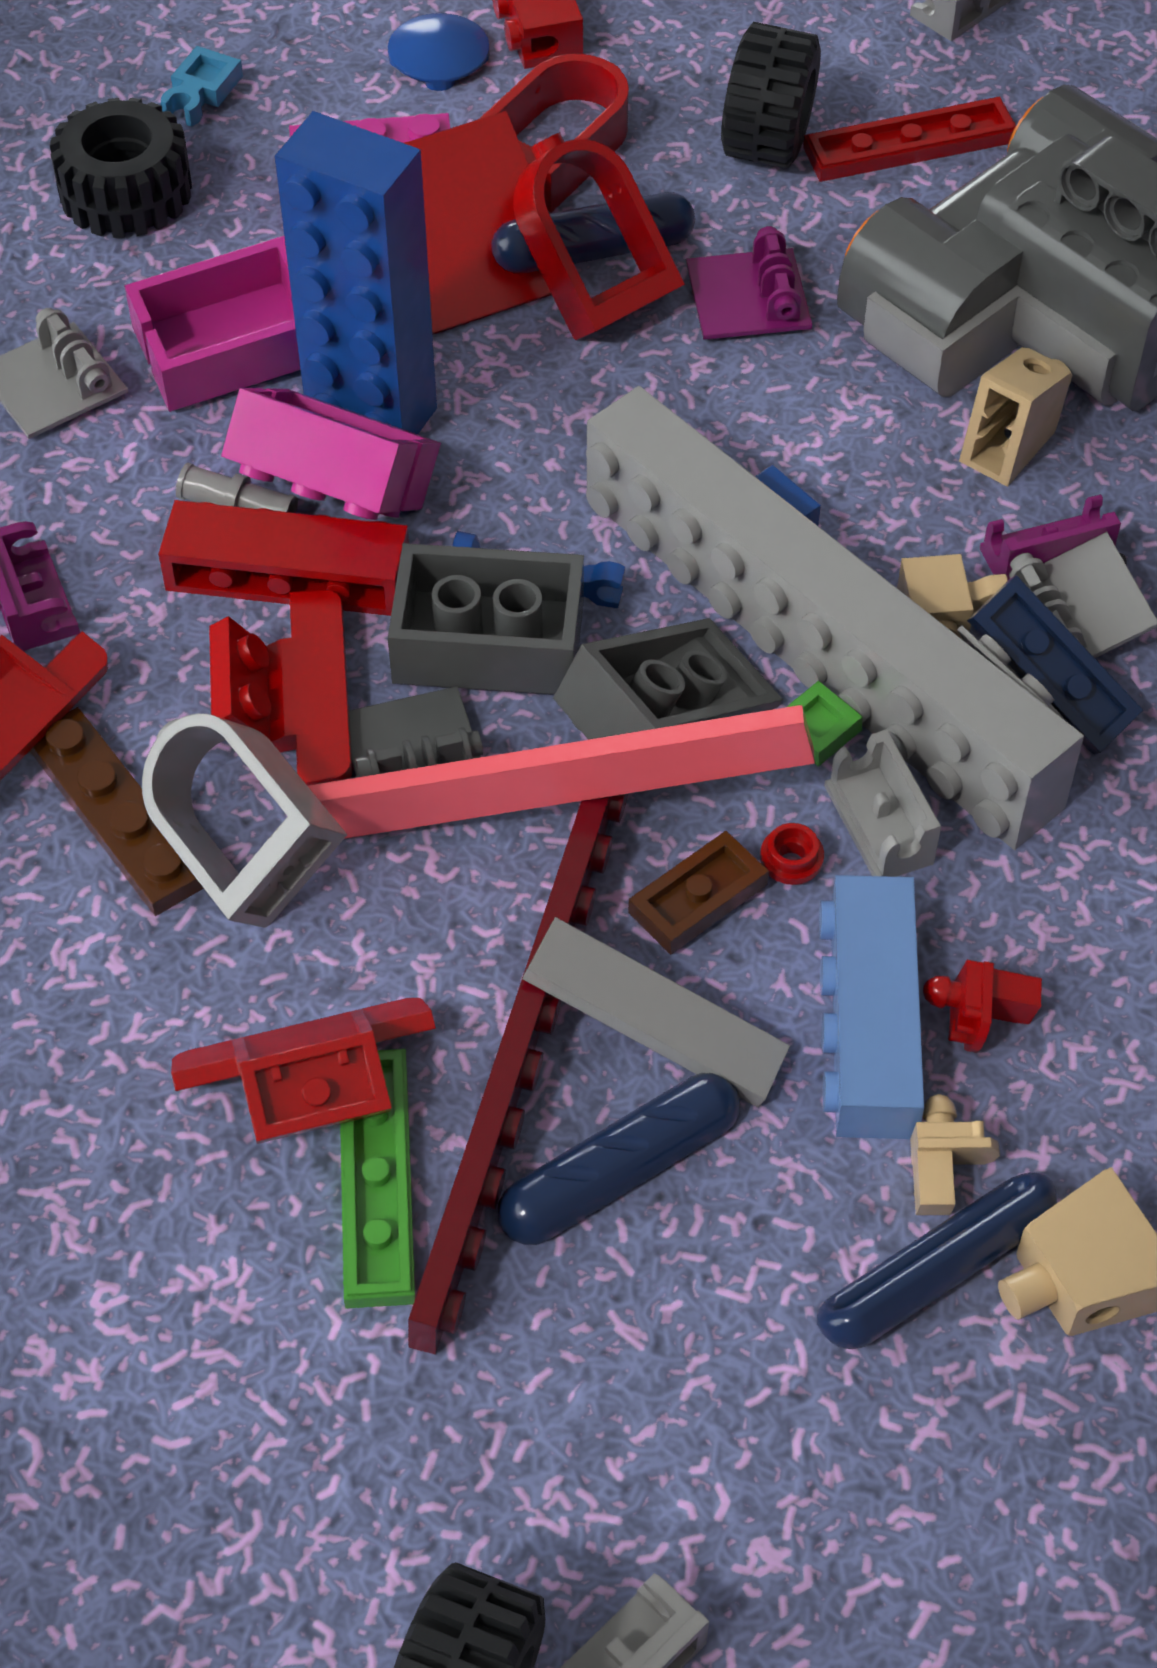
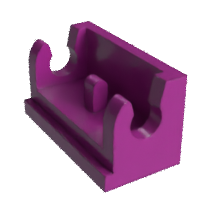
(1048, 539)
(31, 591)

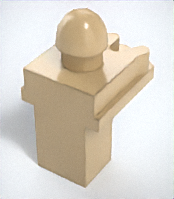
(939, 1146)

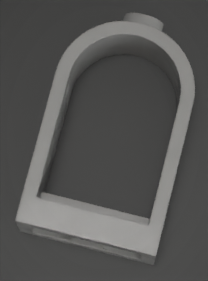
(285, 858)

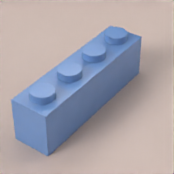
(875, 1007)

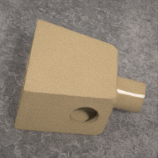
(1019, 395)
(1087, 1260)

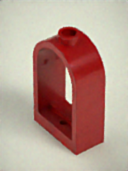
(563, 80)
(657, 269)

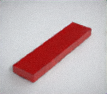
(909, 139)

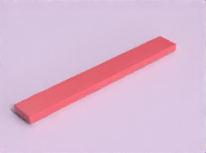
(570, 772)

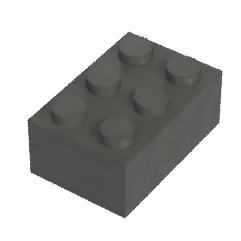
(485, 618)

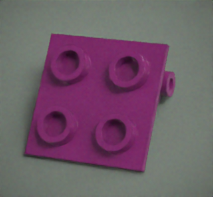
(750, 290)

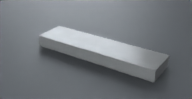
(655, 1011)

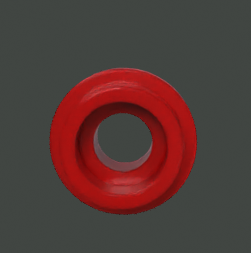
(792, 839)

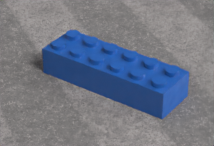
(359, 270)

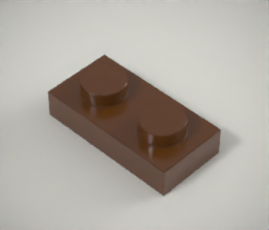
(698, 892)

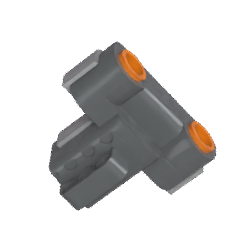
(1028, 254)

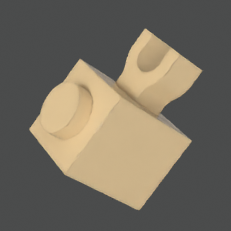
(942, 588)

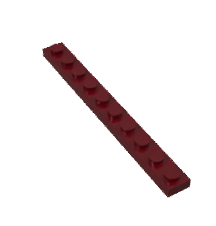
(516, 1067)

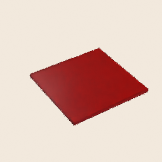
(467, 197)

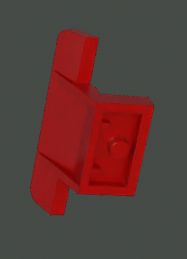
(291, 687)
(39, 695)
(309, 1070)

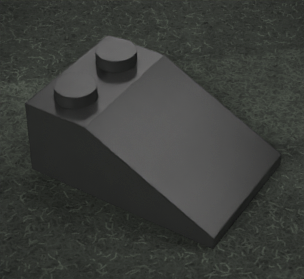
(661, 681)

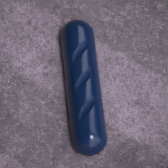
(593, 232)
(618, 1158)
(935, 1262)

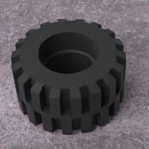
(770, 94)
(121, 167)
(474, 1624)

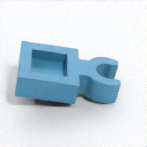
(199, 80)

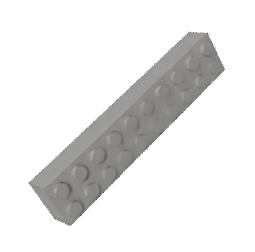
(831, 618)

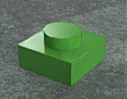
(828, 719)

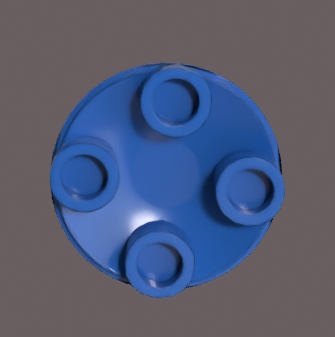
(438, 49)

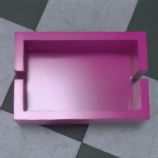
(217, 323)
(329, 452)

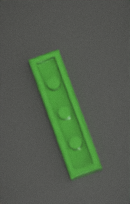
(379, 1199)

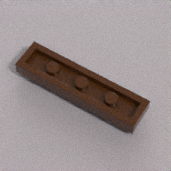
(113, 810)

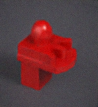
(983, 995)

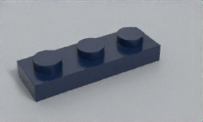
(1051, 654)

